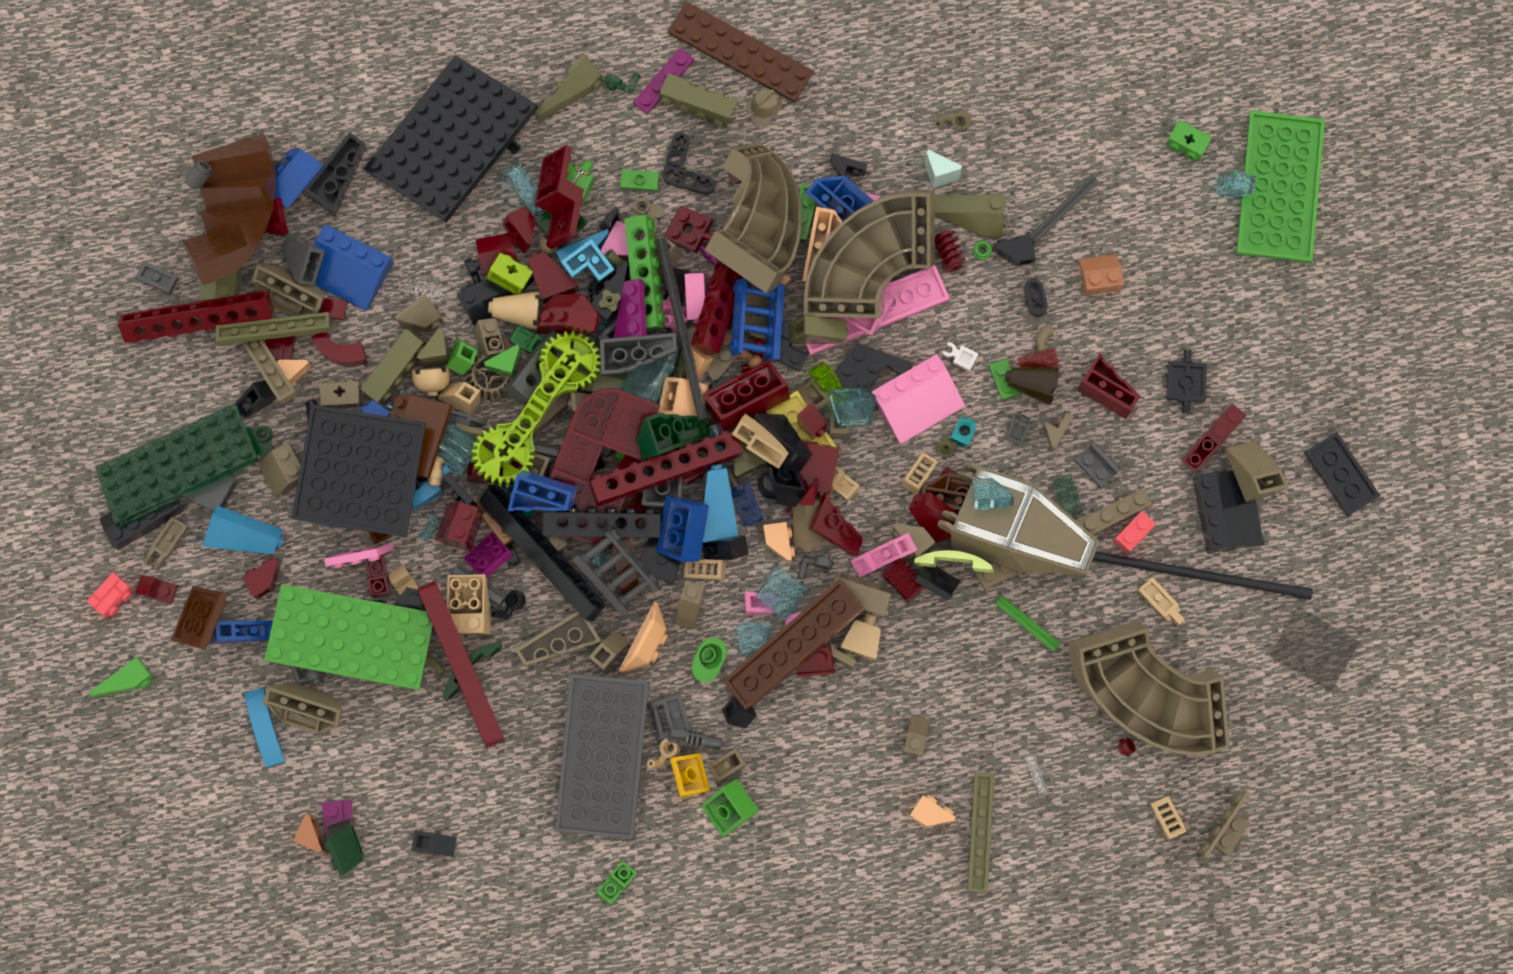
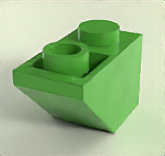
(461, 356)

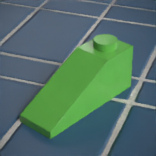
(128, 678)

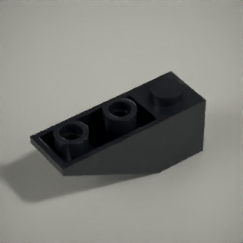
(615, 286)

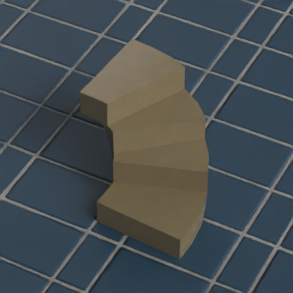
(766, 218)
(868, 252)
(1148, 695)

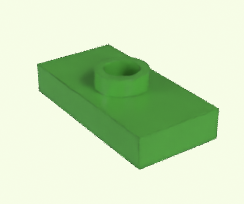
(639, 180)

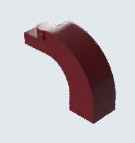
(343, 355)

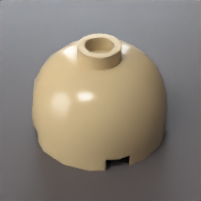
(431, 380)

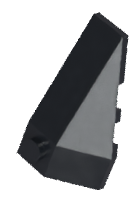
(477, 297)
(786, 485)

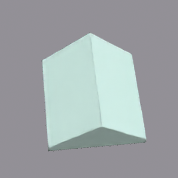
(941, 170)

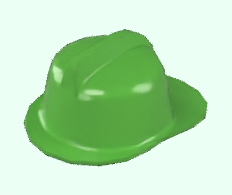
(708, 659)

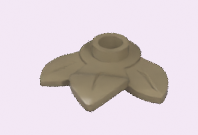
(652, 210)

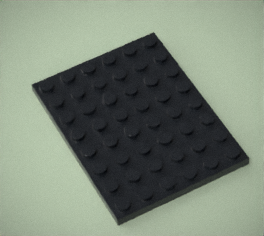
(451, 138)

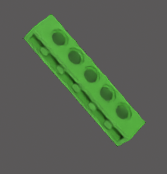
(634, 228)

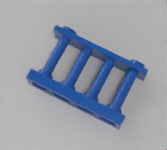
(774, 320)

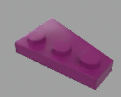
(631, 312)

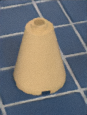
(517, 309)

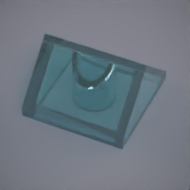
(853, 405)

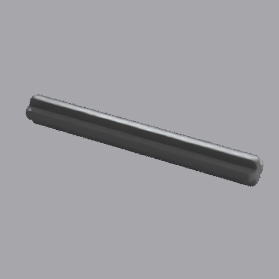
(1063, 208)

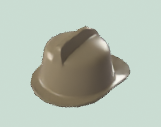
(764, 106)

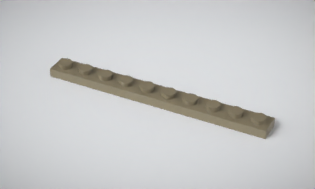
(1093, 524)

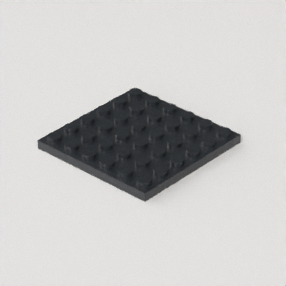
(359, 470)

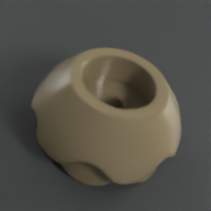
(542, 245)

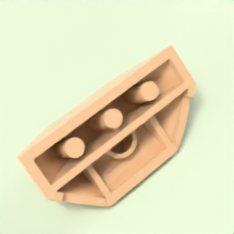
(824, 224)
(646, 643)

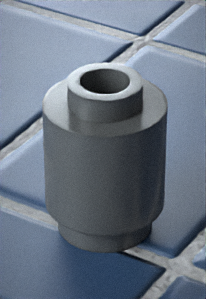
(198, 175)

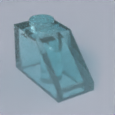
(1235, 184)

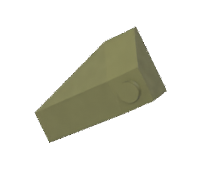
(580, 82)

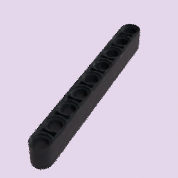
(542, 553)

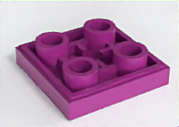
(488, 555)

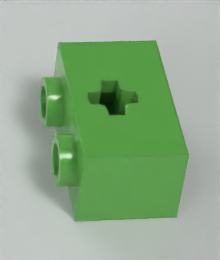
(1184, 132)

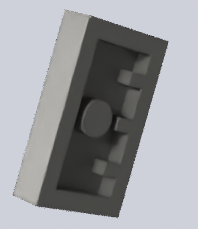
(1097, 464)

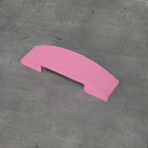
(883, 554)

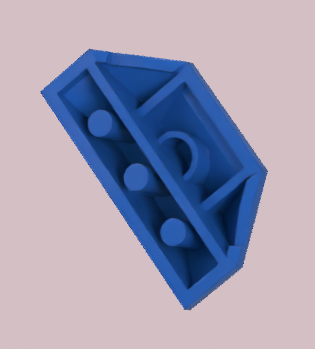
(839, 195)

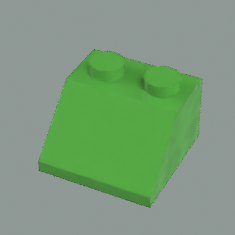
(729, 807)

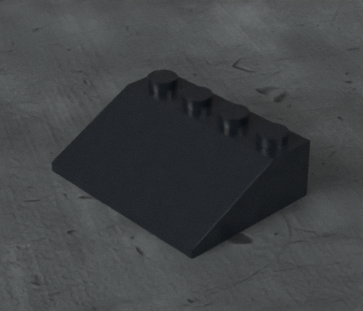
(1224, 514)

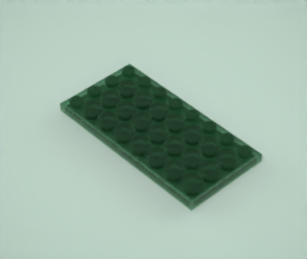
(176, 464)

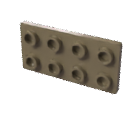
(1230, 830)

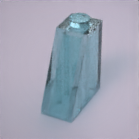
(522, 186)

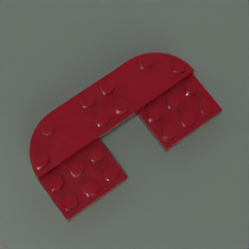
(601, 419)

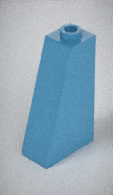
(721, 515)
(241, 533)

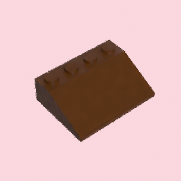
(434, 414)

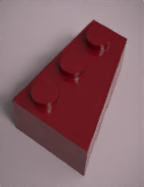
(1108, 388)

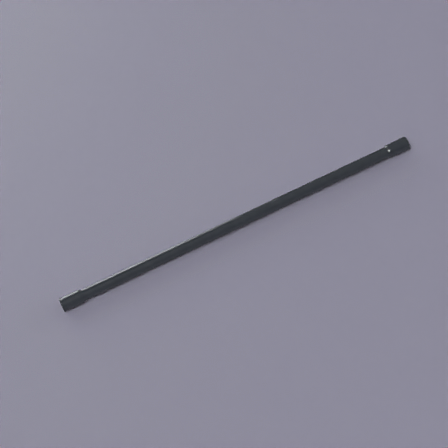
(1295, 591)

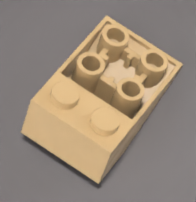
(469, 604)

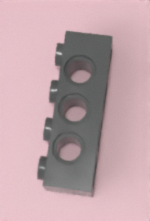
(518, 386)

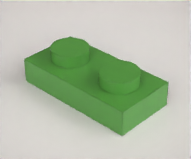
(998, 373)

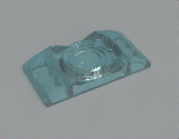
(648, 379)

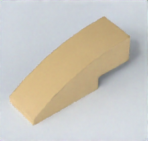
(760, 441)

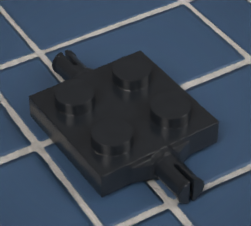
(1186, 381)

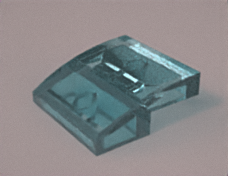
(456, 448)
(781, 592)

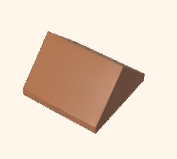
(310, 834)

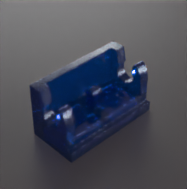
(746, 505)

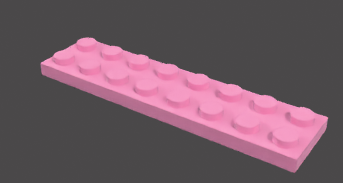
(911, 296)

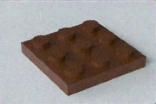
(199, 617)

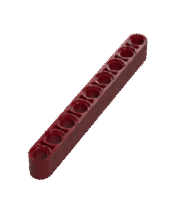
(460, 664)

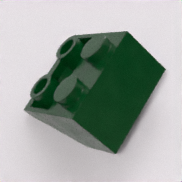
(344, 846)

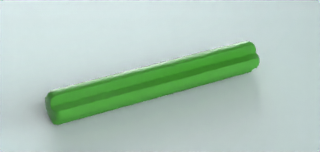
(1027, 623)

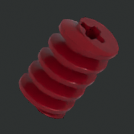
(949, 251)

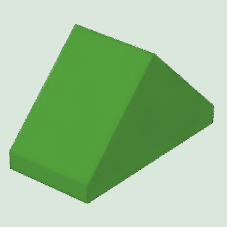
(505, 362)

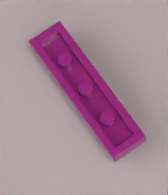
(676, 66)

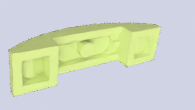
(931, 558)

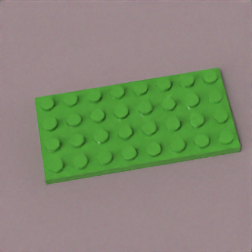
(1282, 210)
(349, 637)

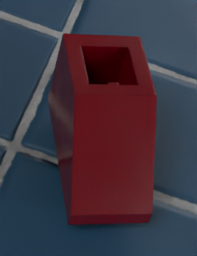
(263, 579)

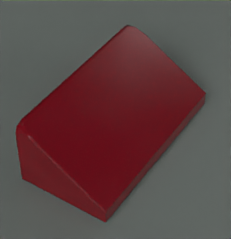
(811, 494)

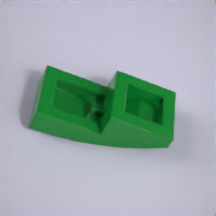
(525, 339)

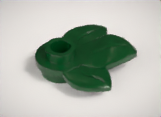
(261, 446)

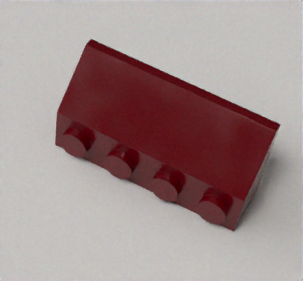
(747, 394)

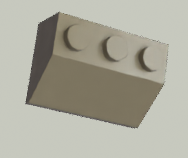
(871, 595)

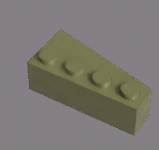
(394, 366)

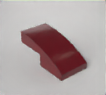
(335, 307)

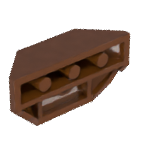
(948, 489)

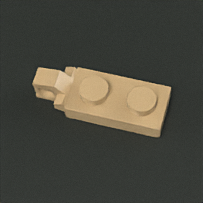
(1161, 601)

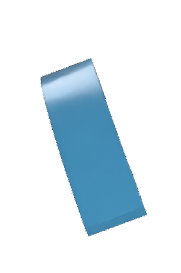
(263, 728)

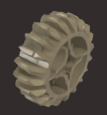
(484, 372)

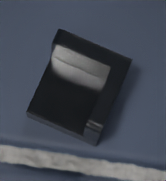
(737, 715)

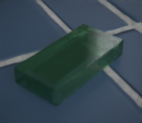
(1067, 495)

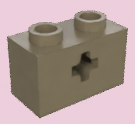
(350, 398)

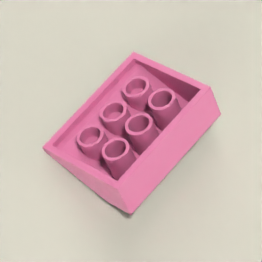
(918, 399)

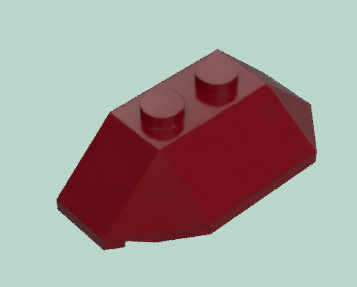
(568, 314)

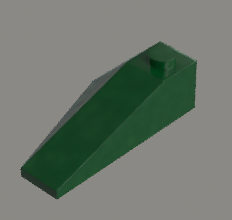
(666, 432)

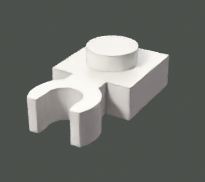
(963, 357)

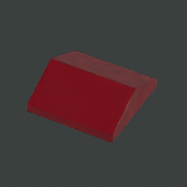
(491, 247)

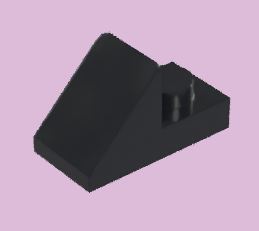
(843, 164)

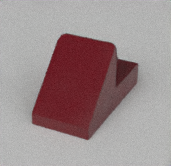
(156, 589)

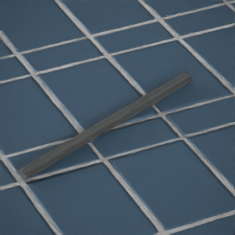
(681, 327)

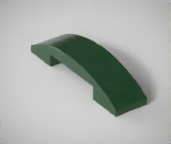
(488, 651)

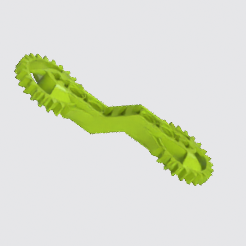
(536, 408)

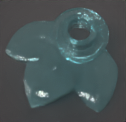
(755, 638)

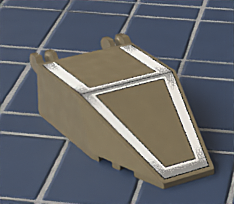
(1024, 536)

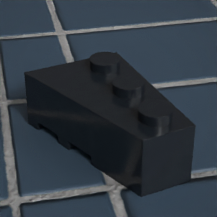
(783, 431)

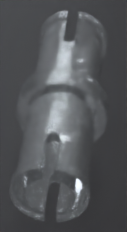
(1036, 774)

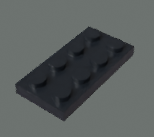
(1342, 474)

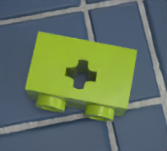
(501, 270)

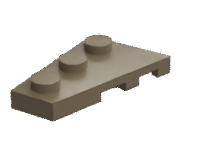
(721, 361)

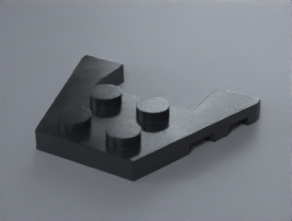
(865, 365)

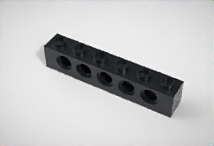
(650, 529)

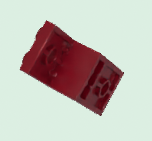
(559, 197)

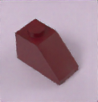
(520, 227)
(812, 422)

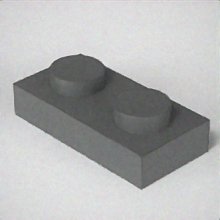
(157, 277)

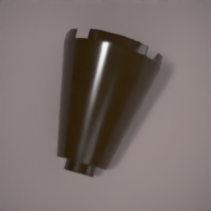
(1034, 382)

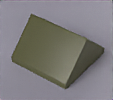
(435, 351)

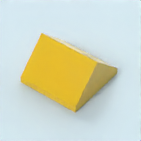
(690, 775)

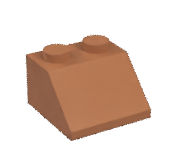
(1101, 274)

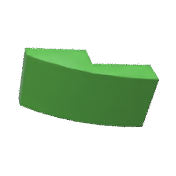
(616, 883)

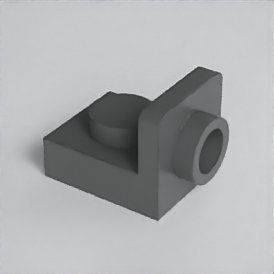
(1018, 429)

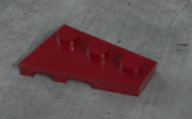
(834, 528)

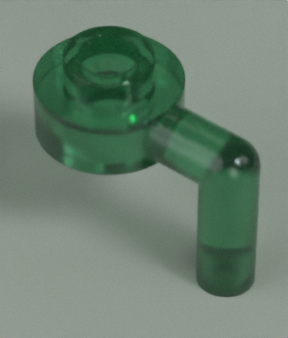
(615, 83)

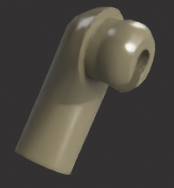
(1041, 337)

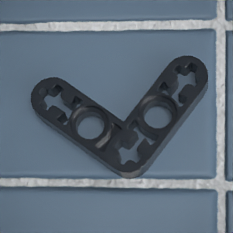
(676, 168)

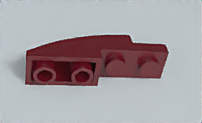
(1214, 438)

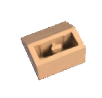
(677, 397)

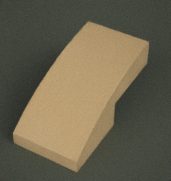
(844, 485)

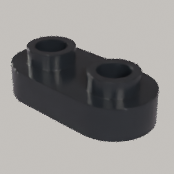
(1036, 298)

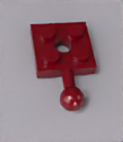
(694, 239)

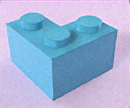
(588, 257)

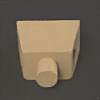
(863, 638)

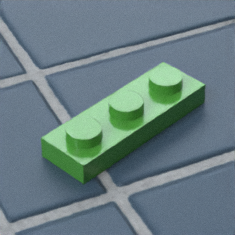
(807, 210)

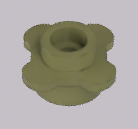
(609, 305)
(946, 452)

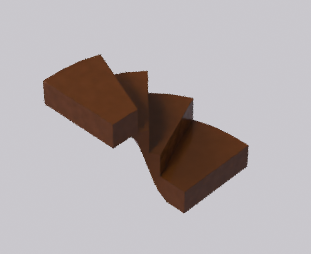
(237, 205)

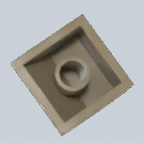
(281, 469)

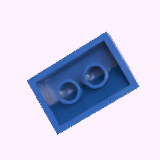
(294, 175)
(682, 529)

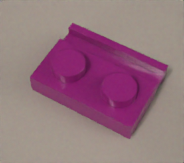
(336, 812)

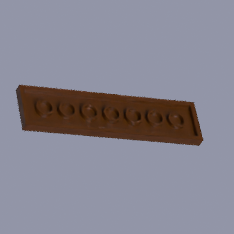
(740, 52)
(794, 644)

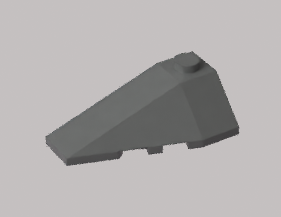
(628, 353)

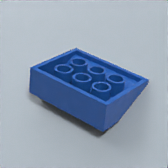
(350, 268)

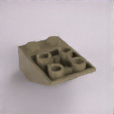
(1255, 471)

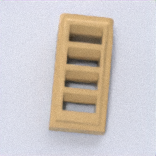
(914, 484)
(720, 570)
(1169, 835)

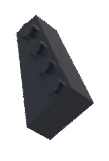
(336, 174)

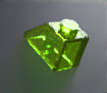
(825, 378)

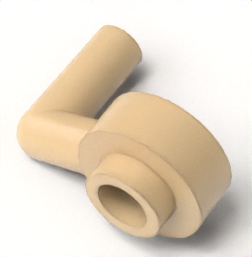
(665, 754)

